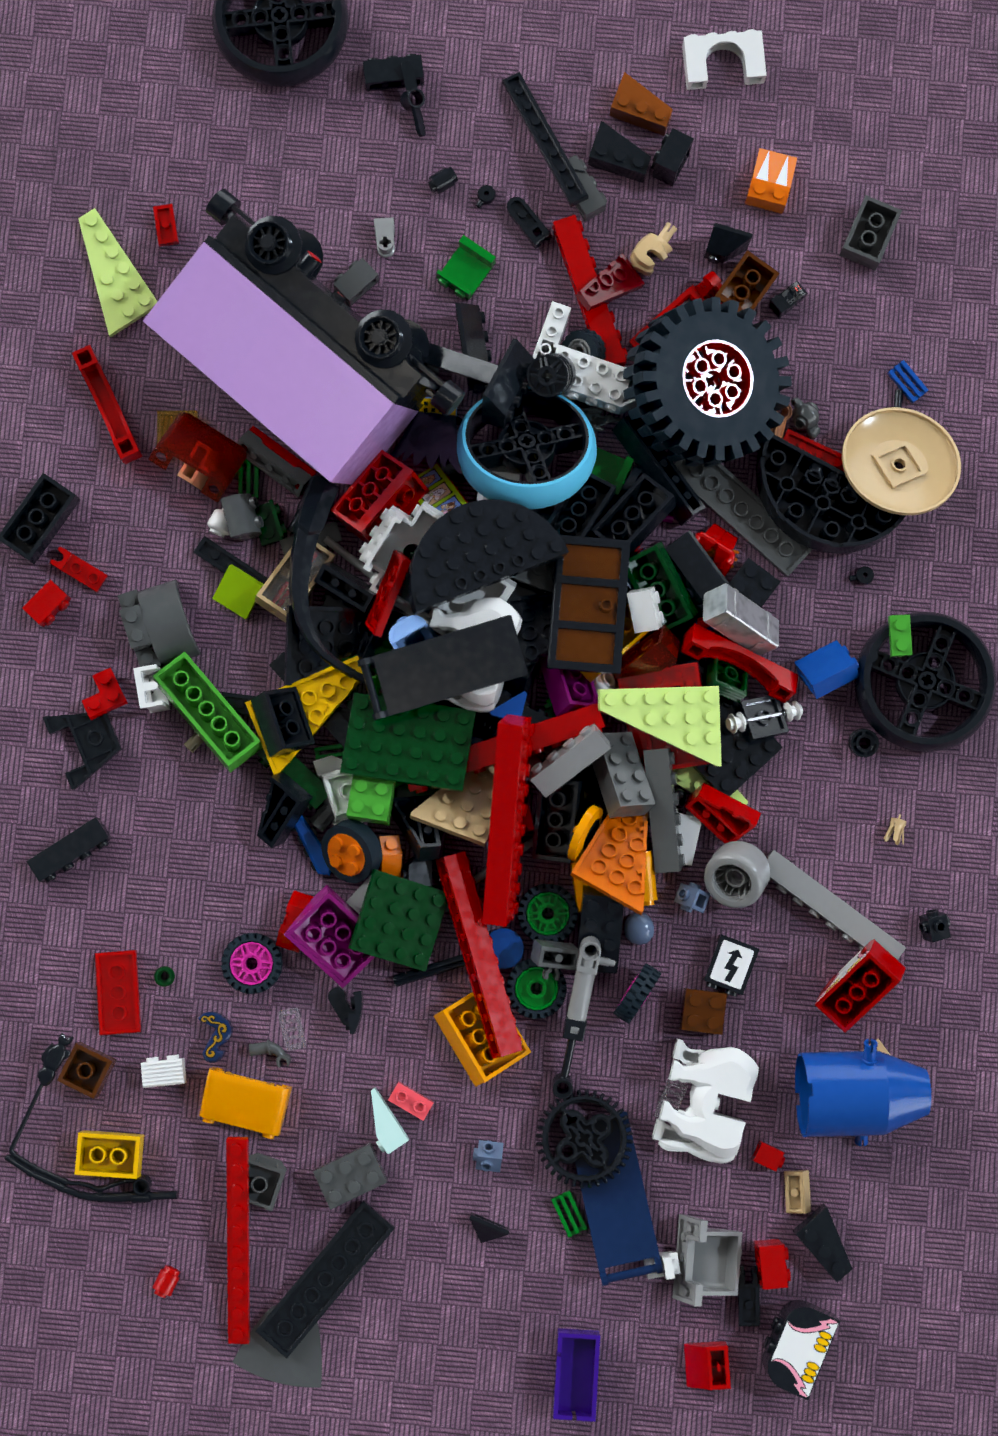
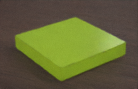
(238, 591)

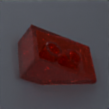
(651, 654)

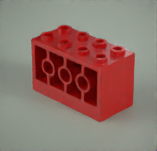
(378, 487)

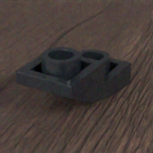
(353, 1021)

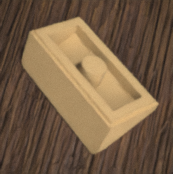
(797, 1191)

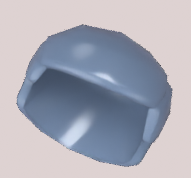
(638, 928)

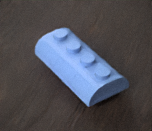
(410, 631)

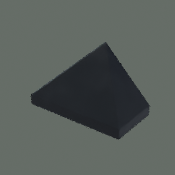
(487, 1229)

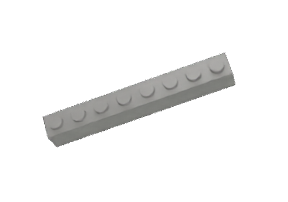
(828, 906)

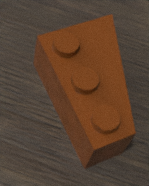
(640, 107)

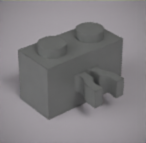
(554, 956)

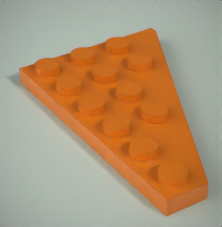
(617, 861)

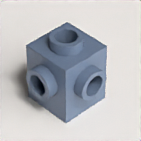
(691, 897)
(488, 1156)

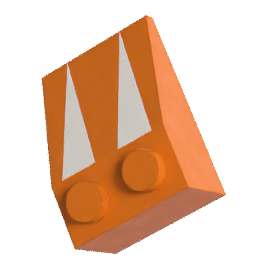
(771, 181)

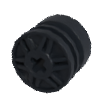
(555, 364)

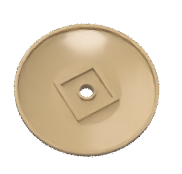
(908, 438)

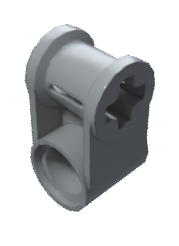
(385, 234)

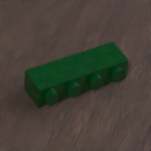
(302, 776)

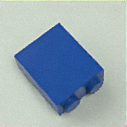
(827, 669)

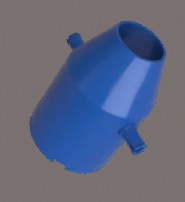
(858, 1093)

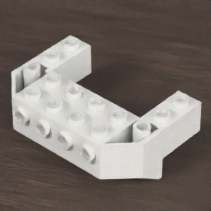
(596, 380)

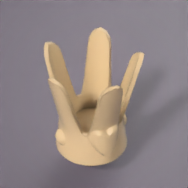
(896, 825)

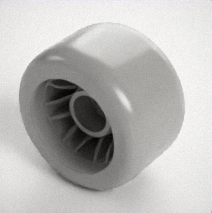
(737, 874)

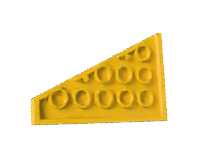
(320, 697)

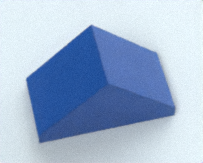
(513, 707)

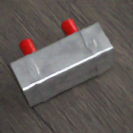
(740, 619)

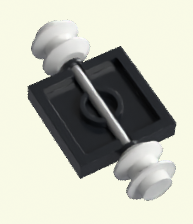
(763, 717)

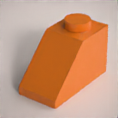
(391, 855)

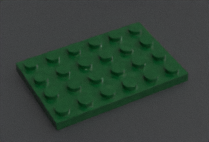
(412, 747)

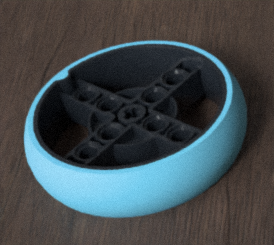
(528, 450)

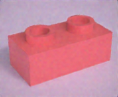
(411, 1101)

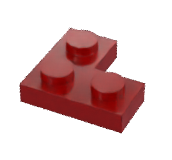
(108, 698)

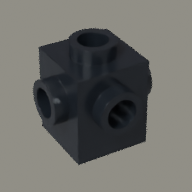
(934, 926)

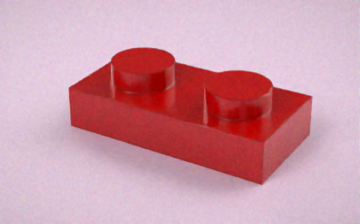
(165, 225)

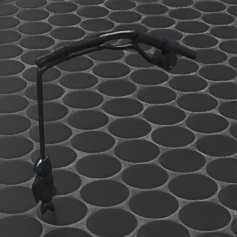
(52, 1060)

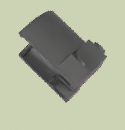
(157, 623)

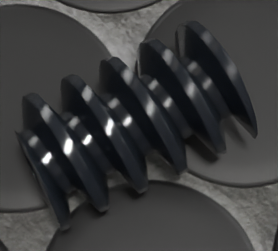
(485, 726)

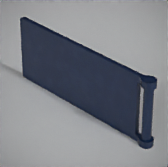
(618, 1209)

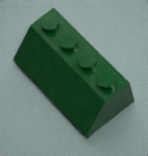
(656, 569)

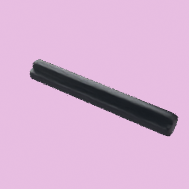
(432, 969)

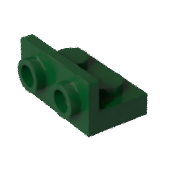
(273, 529)

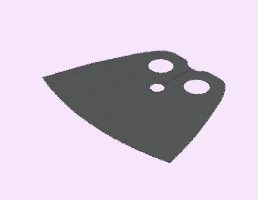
(300, 1369)

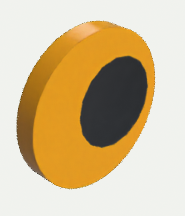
(584, 832)

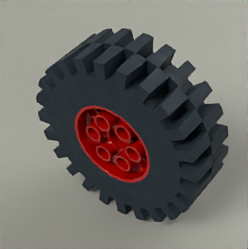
(744, 367)

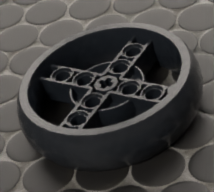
(285, 72)
(932, 699)

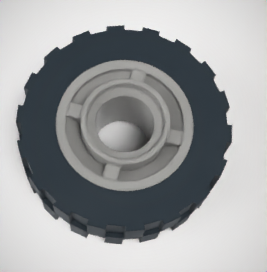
(586, 341)

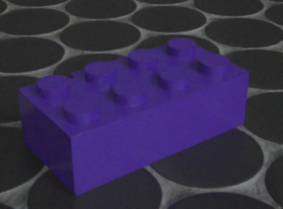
(576, 1374)

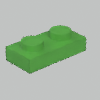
(900, 635)

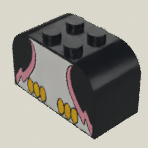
(798, 1346)

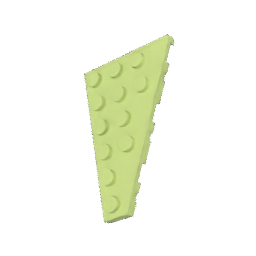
(675, 715)

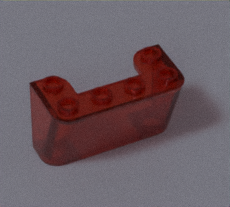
(203, 450)

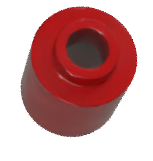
(166, 1281)

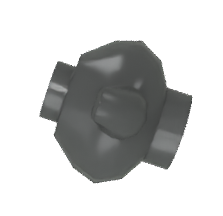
(806, 417)

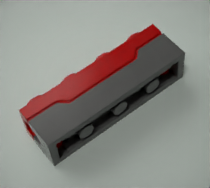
(276, 461)

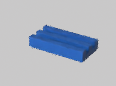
(913, 376)

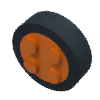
(351, 851)

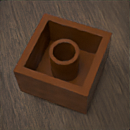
(703, 1011)
(87, 1070)

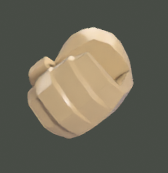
(652, 243)

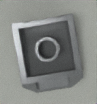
(265, 1180)

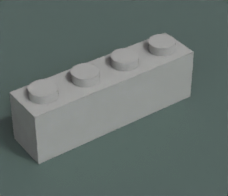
(569, 760)

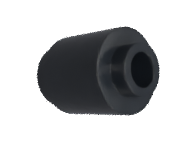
(442, 180)

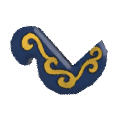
(220, 1036)

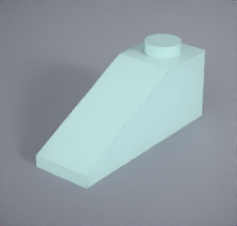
(388, 1129)

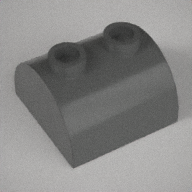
(242, 516)

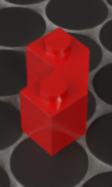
(295, 906)

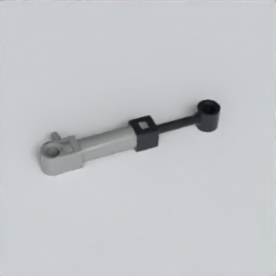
(576, 1017)

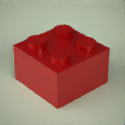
(771, 1264)

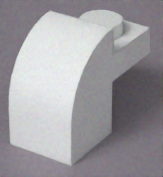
(669, 1263)

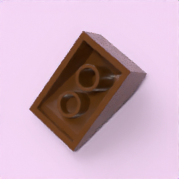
(748, 282)

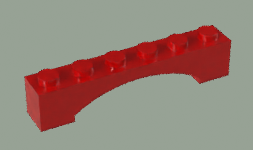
(107, 404)
(776, 679)

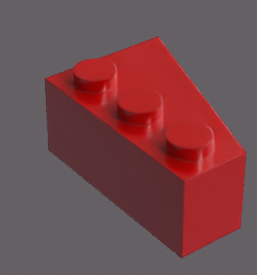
(721, 813)

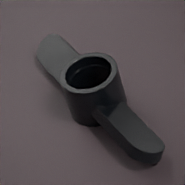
(411, 87)

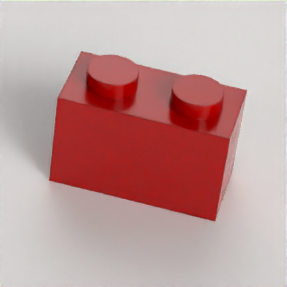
(47, 603)

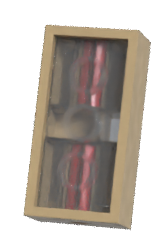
(275, 591)

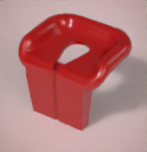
(723, 543)

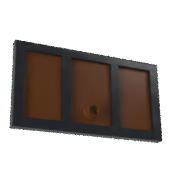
(589, 606)

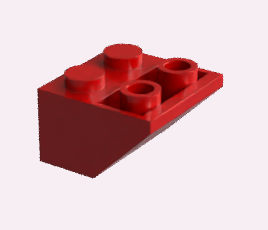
(707, 1365)

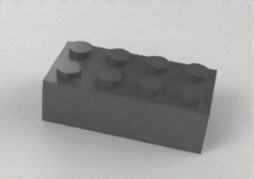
(623, 778)

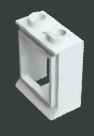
(146, 685)

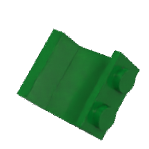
(466, 268)
(612, 468)

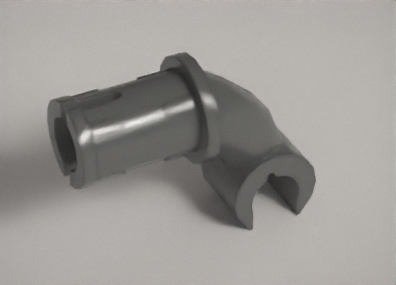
(269, 1048)

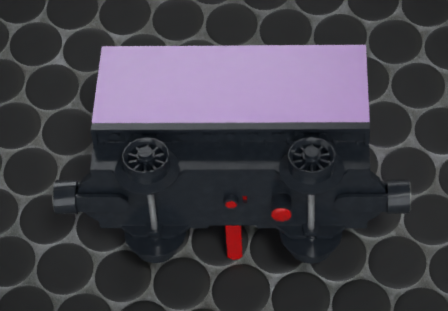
(292, 348)

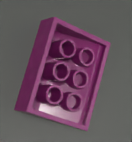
(325, 934)

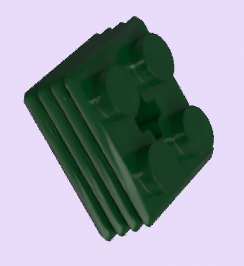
(729, 678)

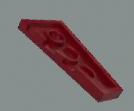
(610, 284)

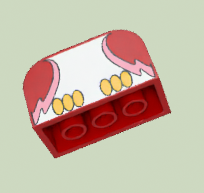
(860, 985)

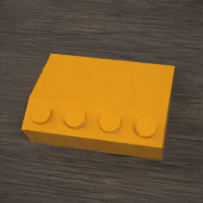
(467, 1038)

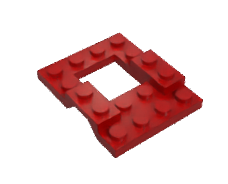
(679, 675)

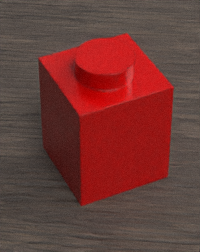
(768, 1156)

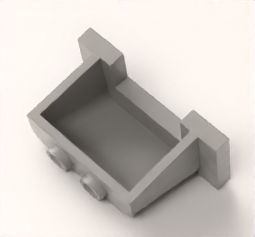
(706, 1261)

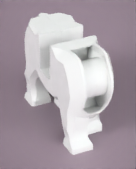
(467, 614)
(699, 1128)

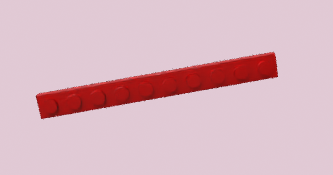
(238, 1240)

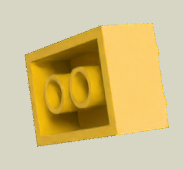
(109, 1154)

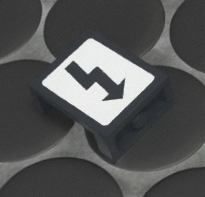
(731, 965)

